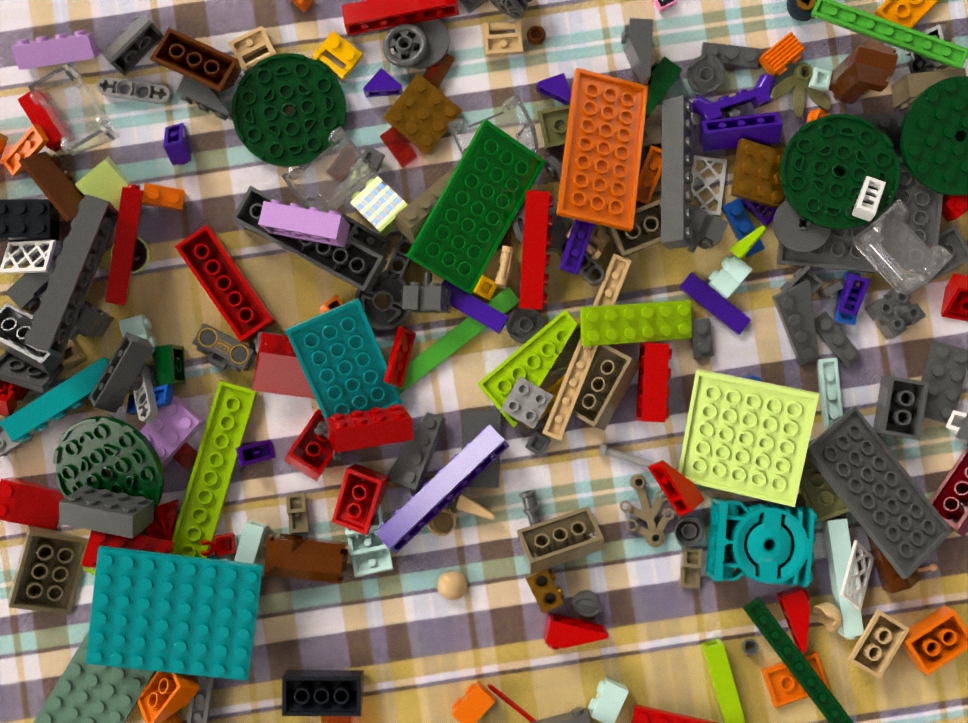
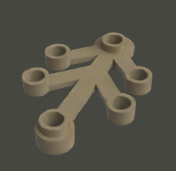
(648, 514)

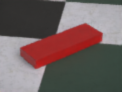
(399, 357)

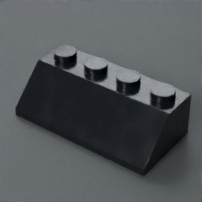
(322, 692)

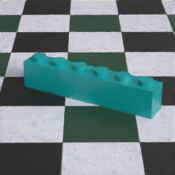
(53, 404)

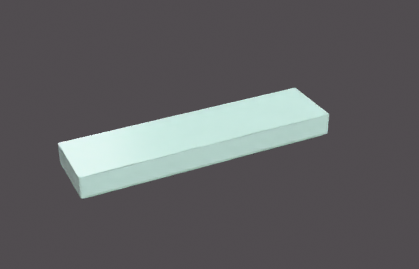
(829, 390)

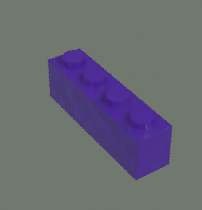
(726, 132)

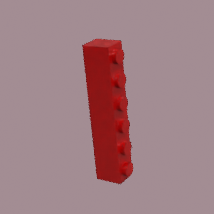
(384, 14)
(535, 249)

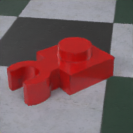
(222, 545)

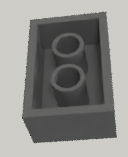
(900, 407)

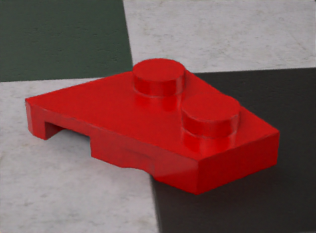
(164, 521)

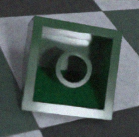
(169, 365)

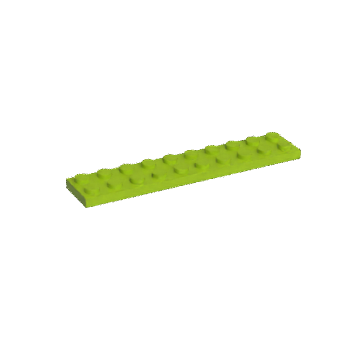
(213, 468)

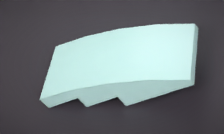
(369, 551)

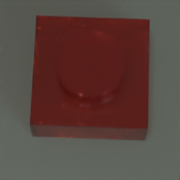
(186, 456)

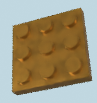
(422, 114)
(757, 174)

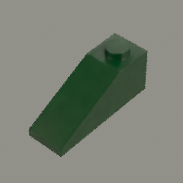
(661, 79)

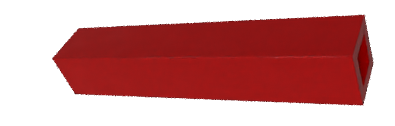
(124, 245)

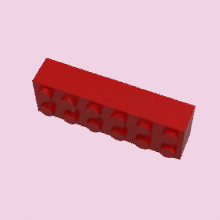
(225, 283)

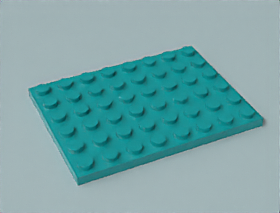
(173, 613)

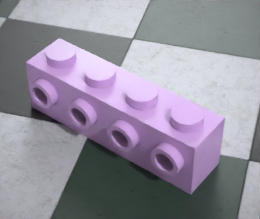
(55, 50)

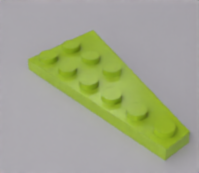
(530, 361)

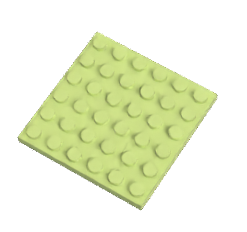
(747, 436)

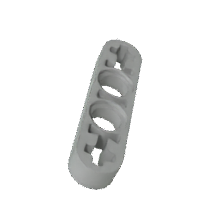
(134, 93)
(145, 397)

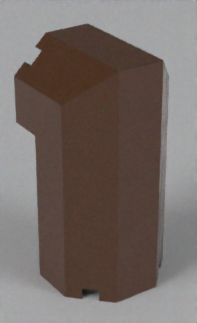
(862, 72)
(305, 558)

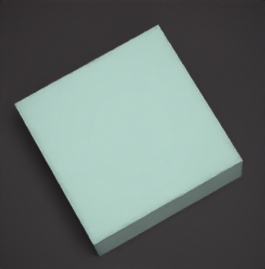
(820, 79)

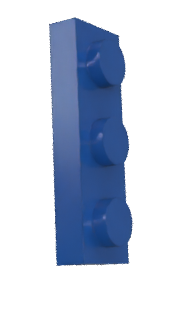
(741, 224)
(163, 398)

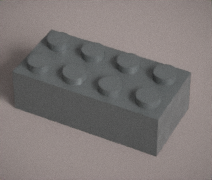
(106, 511)

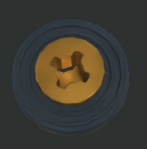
(800, 10)

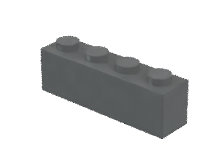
(121, 373)

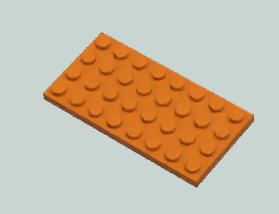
(602, 150)

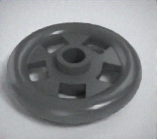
(404, 30)

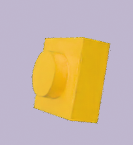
(485, 288)

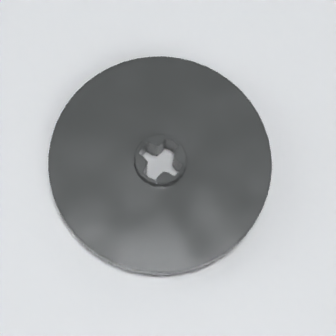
(437, 40)
(792, 236)

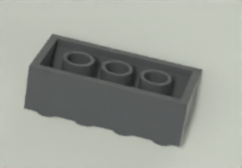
(13, 328)

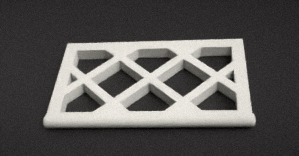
(721, 179)
(9, 256)
(866, 570)

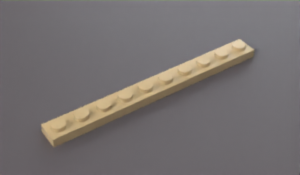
(584, 355)

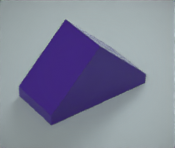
(382, 85)
(555, 88)
(255, 452)

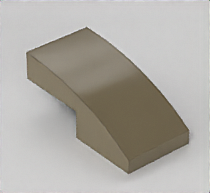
(298, 513)
(690, 568)

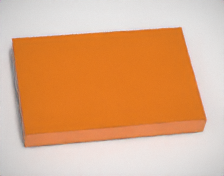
(783, 685)

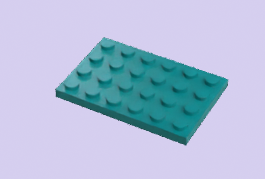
(342, 361)

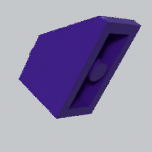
(177, 144)

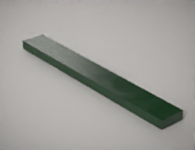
(796, 662)

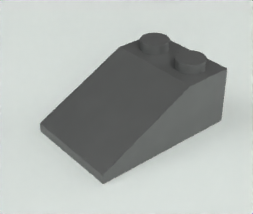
(638, 47)

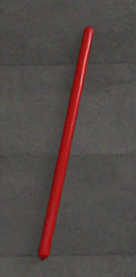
(511, 703)

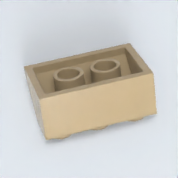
(878, 644)

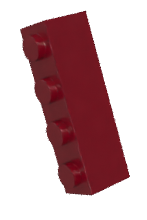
(952, 496)

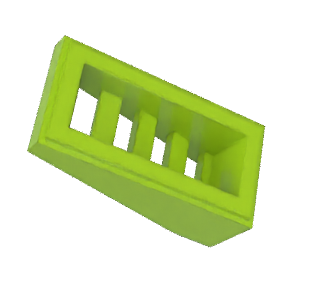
(742, 247)

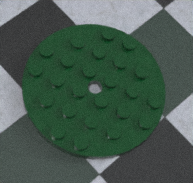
(273, 87)
(930, 137)
(829, 143)
(110, 445)

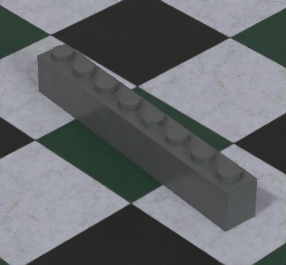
(676, 173)

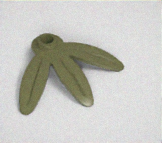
(800, 84)

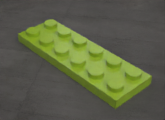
(635, 322)

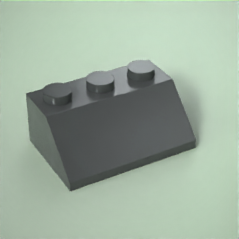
(132, 44)

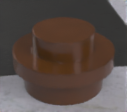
(536, 35)

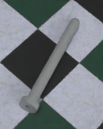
(624, 456)

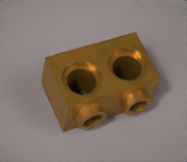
(541, 590)

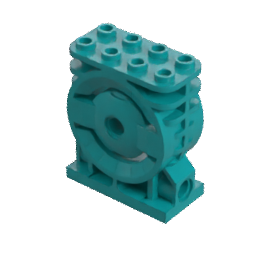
(731, 538)

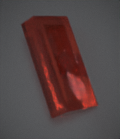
(398, 147)

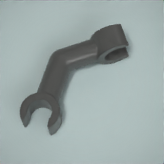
(321, 430)

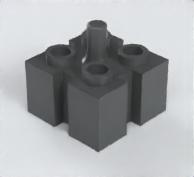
(921, 64)
(706, 229)
(427, 297)
(894, 313)
(91, 322)

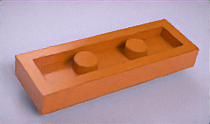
(28, 145)
(649, 175)

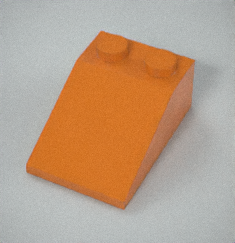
(166, 695)

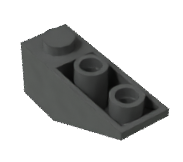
(203, 96)

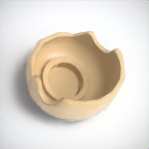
(442, 523)
(452, 585)
(828, 615)

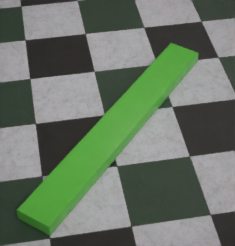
(891, 33)
(454, 340)

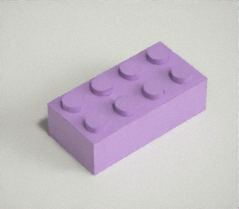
(304, 223)
(172, 429)

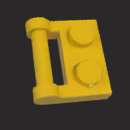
(341, 51)

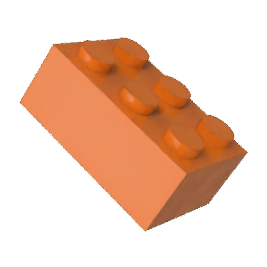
(936, 640)

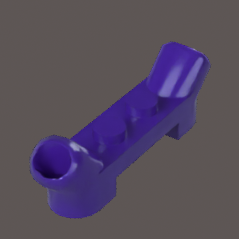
(758, 97)

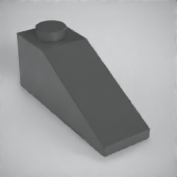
(366, 237)

